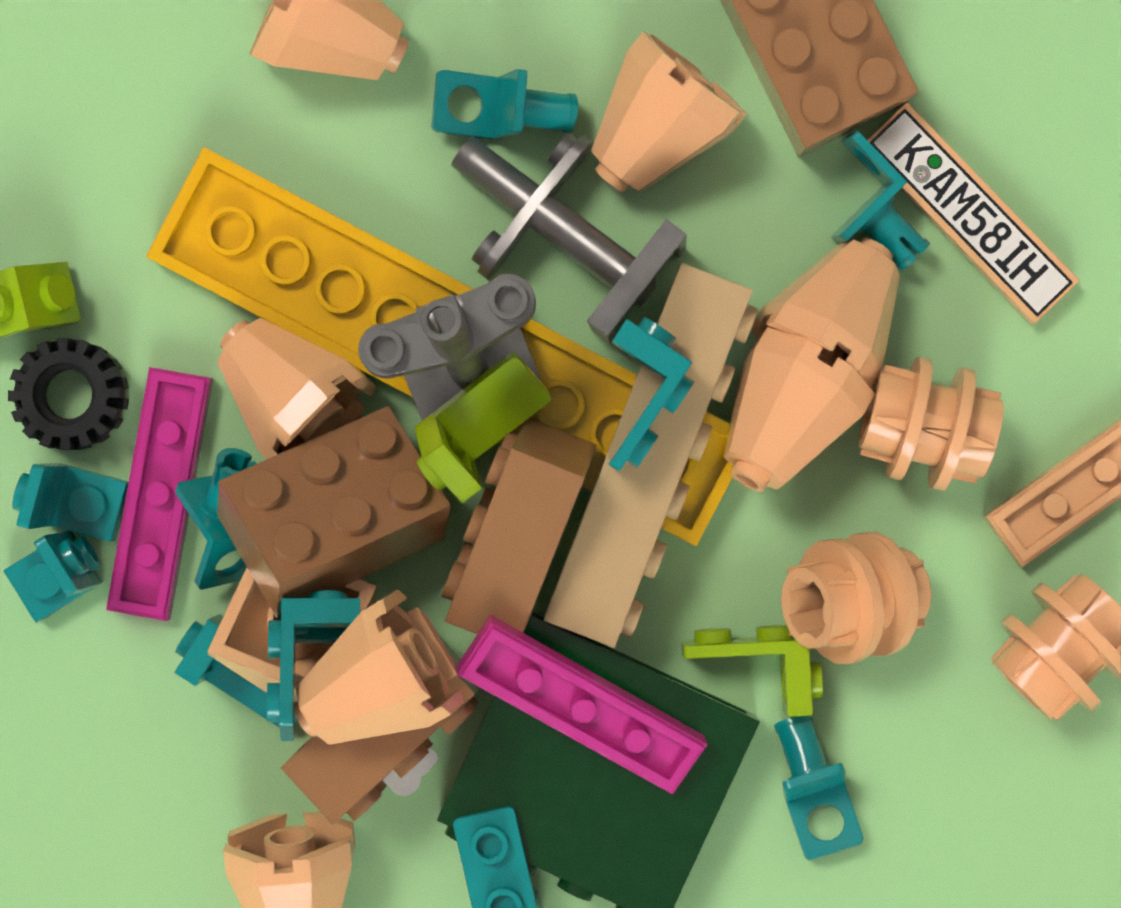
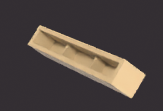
(628, 507)

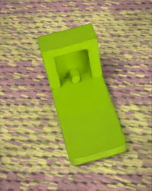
(37, 298)
(476, 422)
(799, 677)

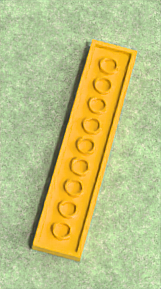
(338, 281)

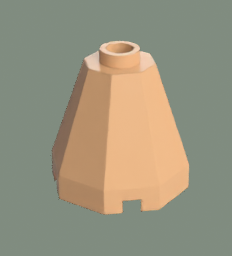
(331, 37)
(659, 116)
(841, 305)
(288, 385)
(789, 408)
(379, 677)
(290, 864)

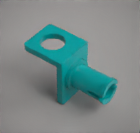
(504, 106)
(877, 214)
(201, 502)
(814, 785)

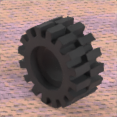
(31, 394)

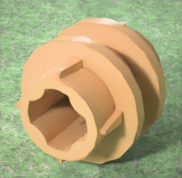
(931, 424)
(856, 597)
(1062, 647)

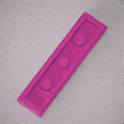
(153, 515)
(581, 704)

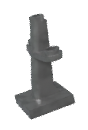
(535, 207)
(452, 340)

